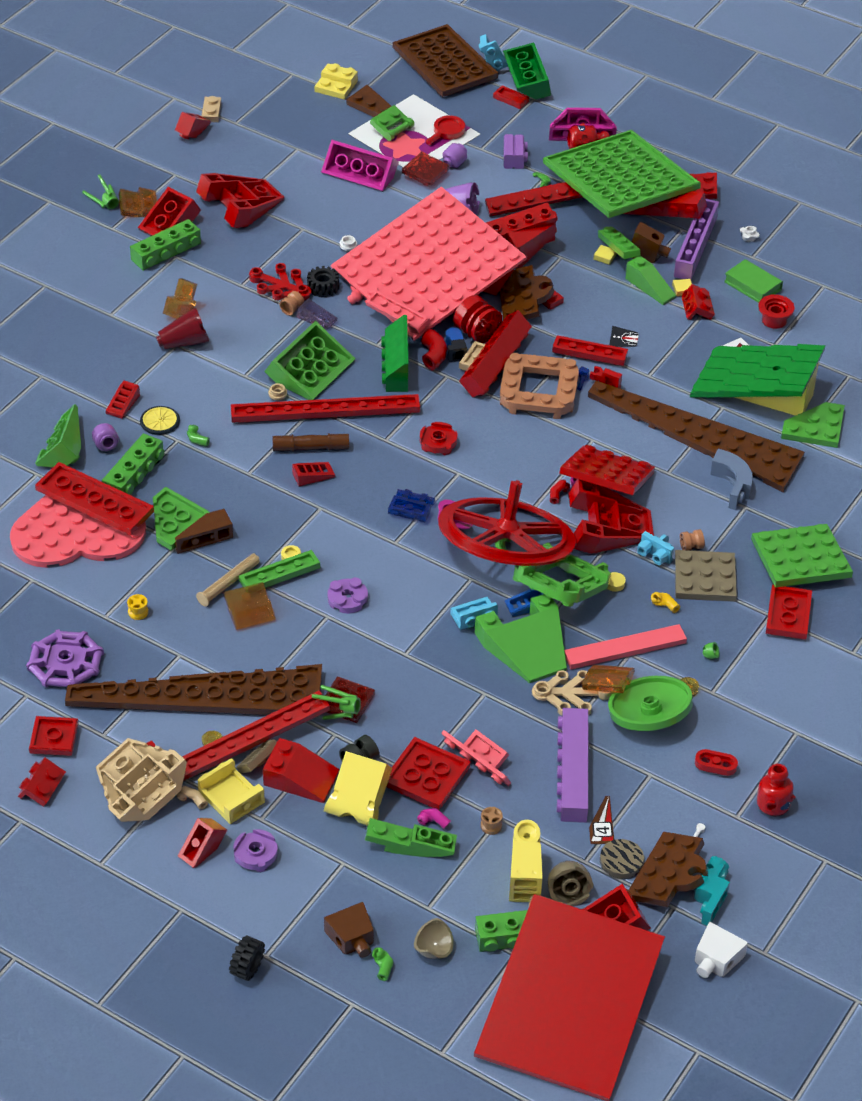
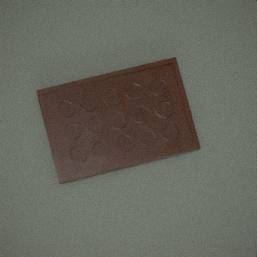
(445, 60)

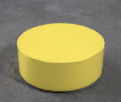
(289, 551)
(617, 582)

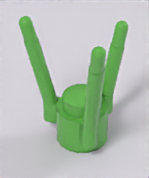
(108, 198)
(349, 704)

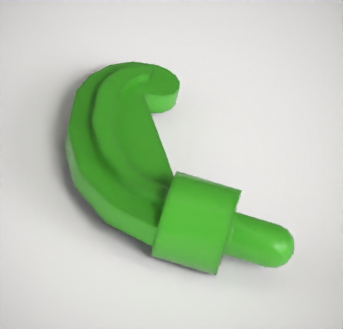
(545, 179)

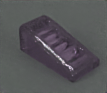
(309, 308)

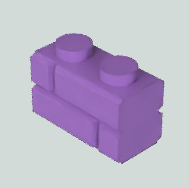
(515, 151)

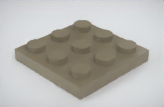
(705, 575)

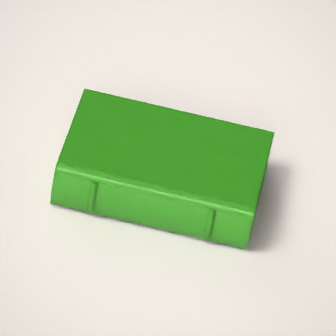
(753, 281)

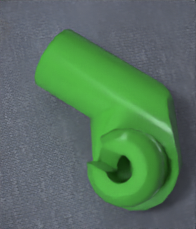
(195, 437)

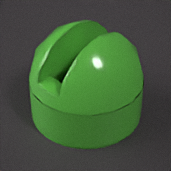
(711, 650)

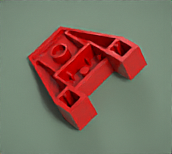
(243, 196)
(612, 518)

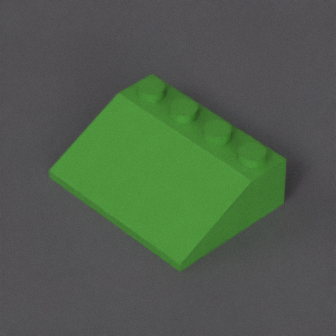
(310, 362)

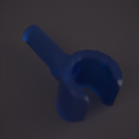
(584, 374)

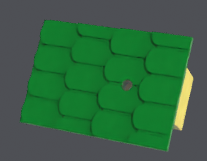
(764, 375)

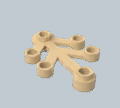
(548, 691)

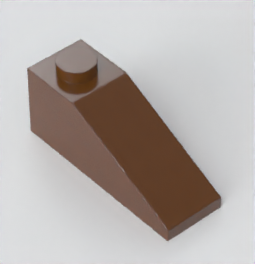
(205, 531)

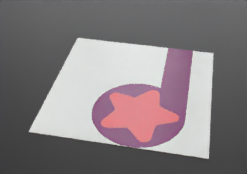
(413, 140)

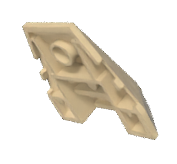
(140, 779)

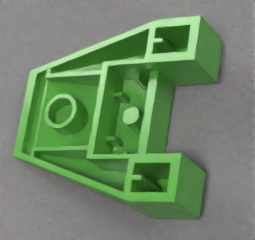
(527, 645)

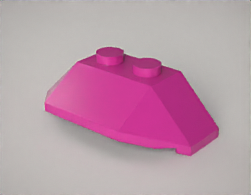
(575, 116)

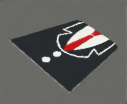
(623, 337)

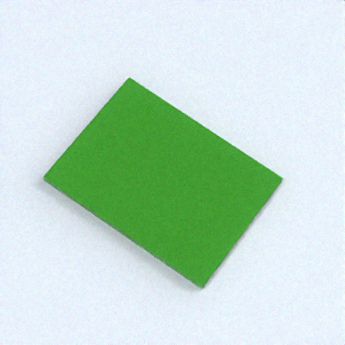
(621, 173)

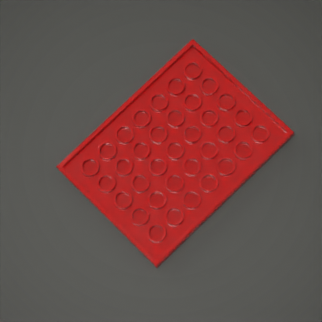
(570, 997)

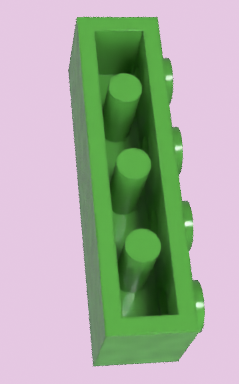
(165, 244)
(135, 464)
(498, 930)

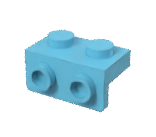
(492, 53)
(465, 614)

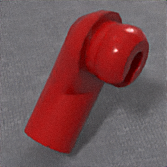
(555, 490)

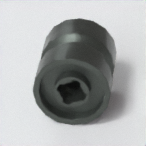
(362, 746)

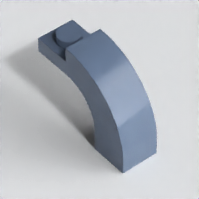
(737, 472)

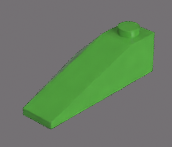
(64, 442)

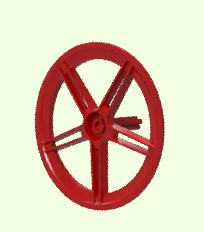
(507, 528)

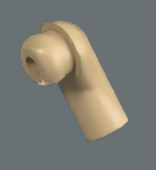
(195, 795)

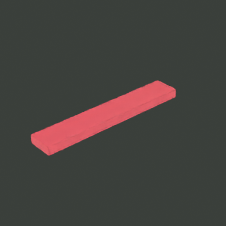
(625, 646)

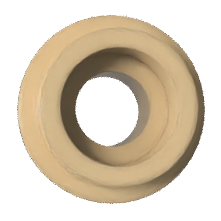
(277, 391)

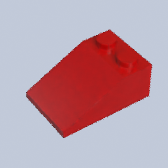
(169, 211)
(299, 771)
(619, 906)

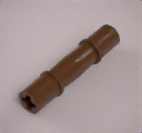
(310, 442)

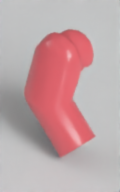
(355, 296)

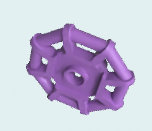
(66, 645)

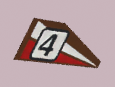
(602, 826)

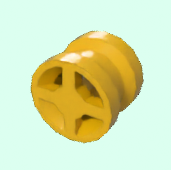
(137, 607)

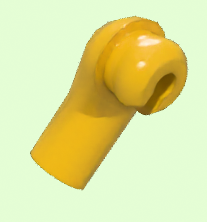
(666, 600)

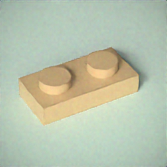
(211, 108)
(470, 356)

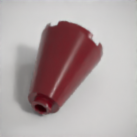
(183, 331)

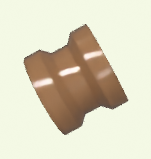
(487, 816)

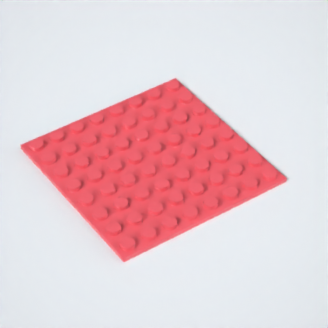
(430, 258)

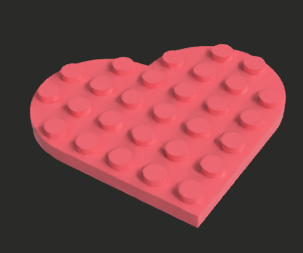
(60, 534)

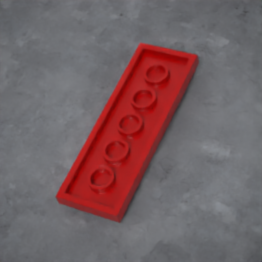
(95, 498)

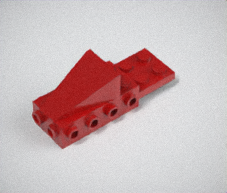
(528, 229)

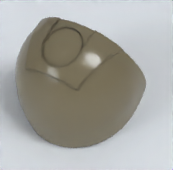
(434, 939)

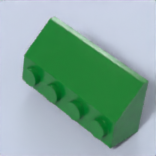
(528, 71)
(395, 356)

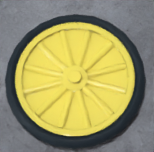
(159, 420)

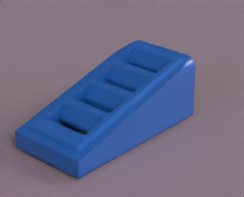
(518, 599)

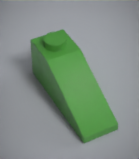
(648, 279)

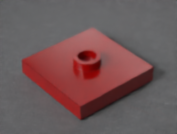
(53, 735)

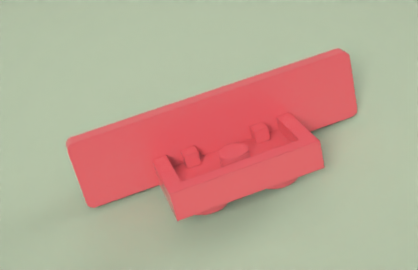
(483, 751)

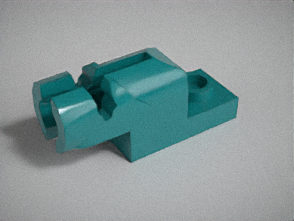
(713, 890)

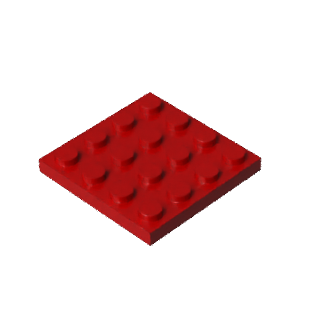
(607, 469)

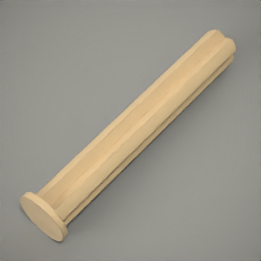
(226, 580)

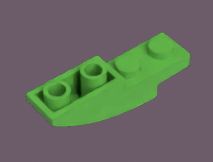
(413, 842)

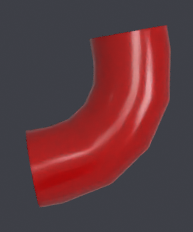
(437, 349)

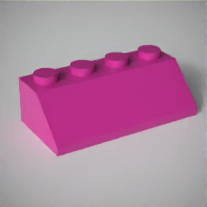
(359, 165)

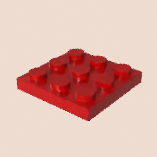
(427, 773)

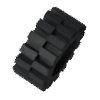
(315, 279)
(247, 958)

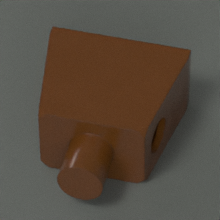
(650, 242)
(351, 930)

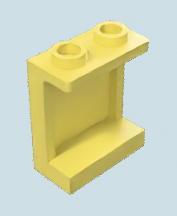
(230, 791)

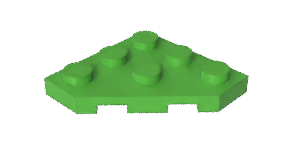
(816, 426)
(173, 515)

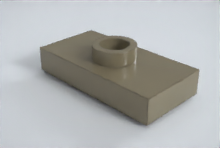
(256, 757)

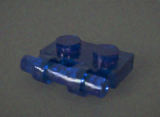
(411, 505)

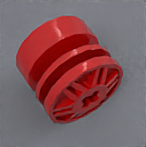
(477, 318)

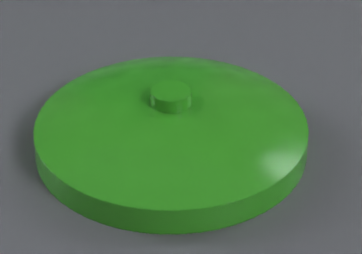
(651, 703)

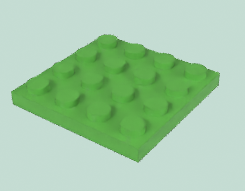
(801, 555)

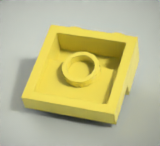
(336, 81)

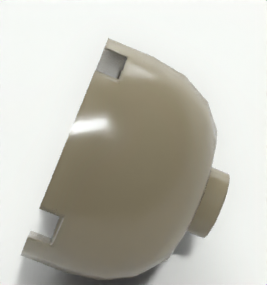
(569, 883)

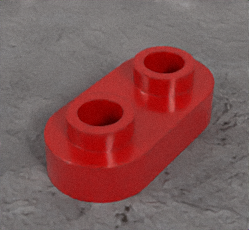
(716, 762)

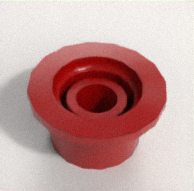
(775, 310)

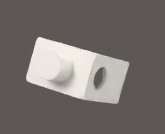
(718, 951)

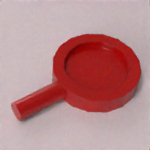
(447, 128)

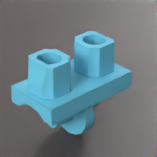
(658, 547)

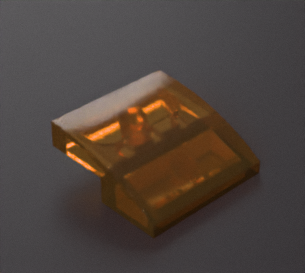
(136, 203)
(249, 606)
(607, 678)

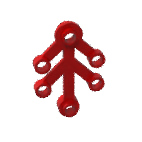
(257, 276)

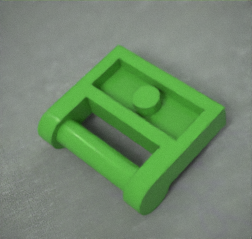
(389, 119)

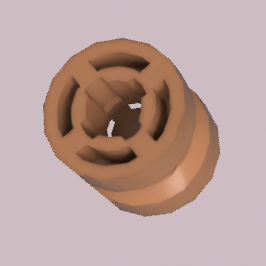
(291, 303)
(692, 540)

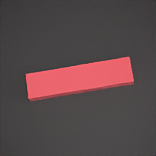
(394, 310)

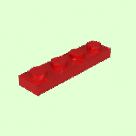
(590, 350)

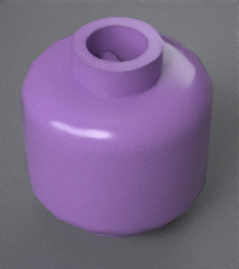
(455, 155)
(105, 437)

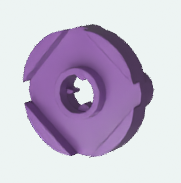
(338, 599)
(255, 860)

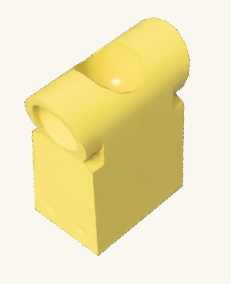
(359, 788)
(526, 862)

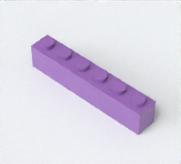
(696, 241)
(573, 766)

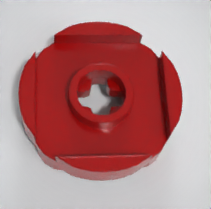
(429, 440)

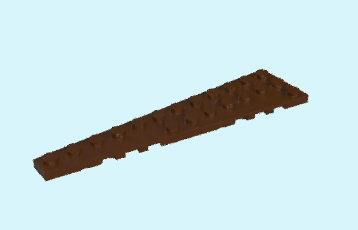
(766, 458)
(209, 692)

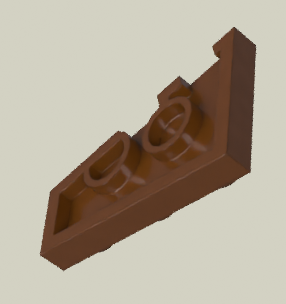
(368, 101)

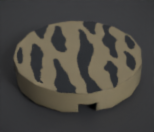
(621, 858)

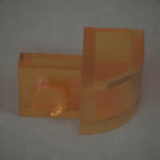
(182, 300)

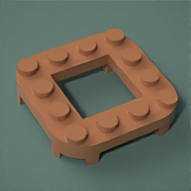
(559, 404)

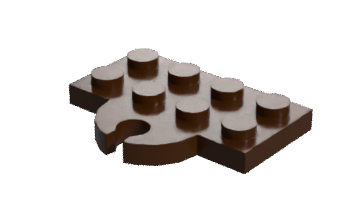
(525, 292)
(670, 869)

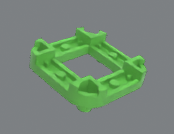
(592, 579)

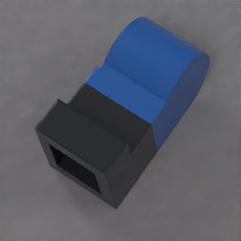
(456, 345)

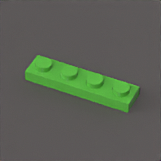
(618, 242)
(281, 570)

